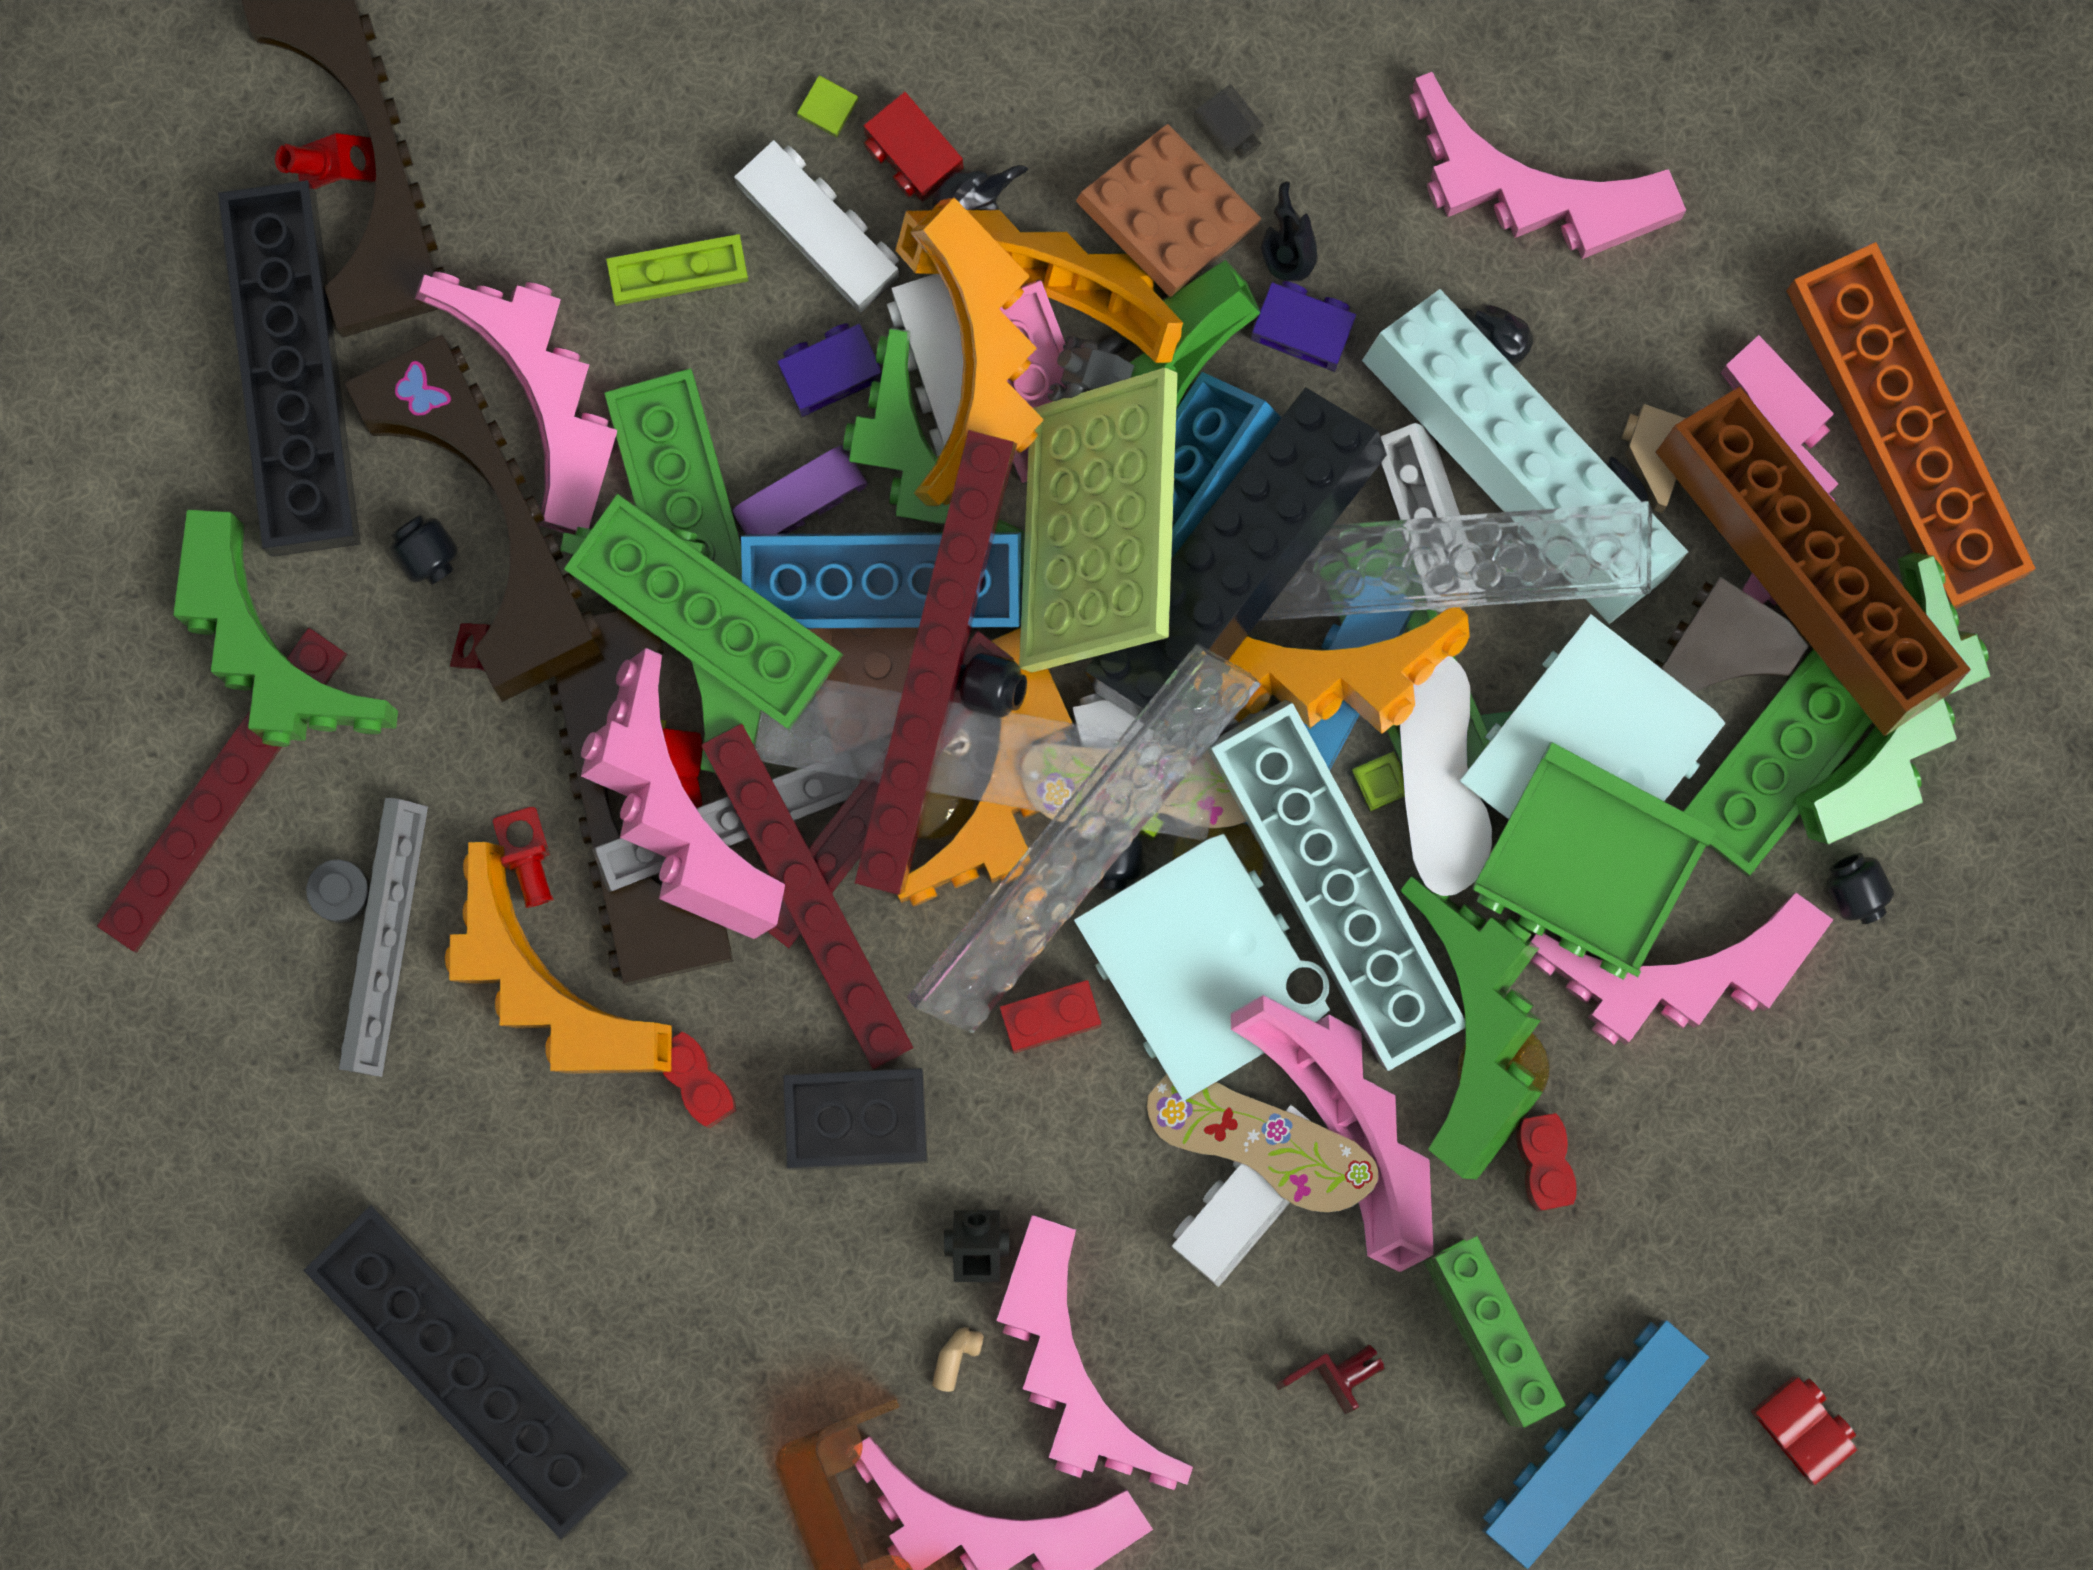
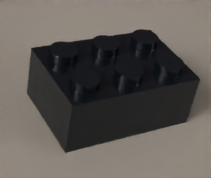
(855, 1119)

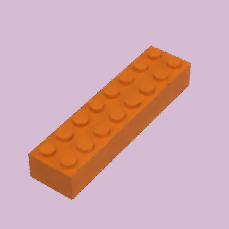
(1909, 424)

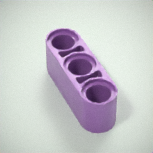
(800, 494)

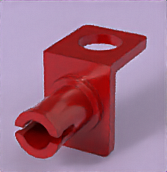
(327, 160)
(527, 859)

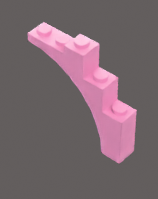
(1475, 172)
(519, 332)
(1788, 407)
(659, 816)
(1753, 968)
(1328, 1068)
(1088, 1428)
(995, 1543)

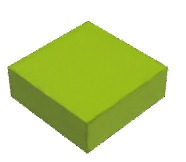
(827, 106)
(1380, 781)

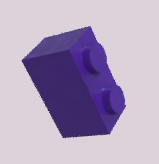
(1304, 325)
(829, 368)

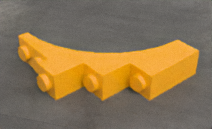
(980, 282)
(1100, 285)
(1370, 678)
(991, 833)
(530, 996)

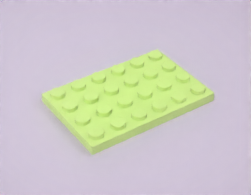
(1099, 522)

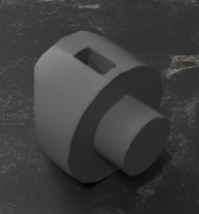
(338, 891)

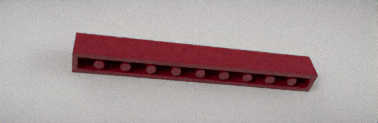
(936, 662)

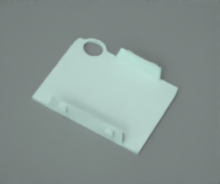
(1604, 707)
(1189, 954)

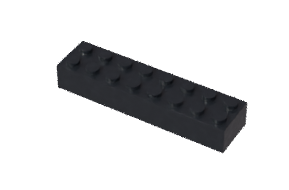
(289, 369)
(1249, 544)
(468, 1371)

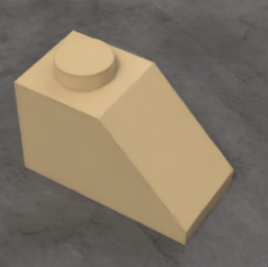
(1645, 436)

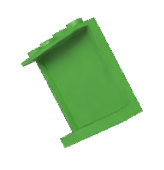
(1592, 861)
(1494, 1333)

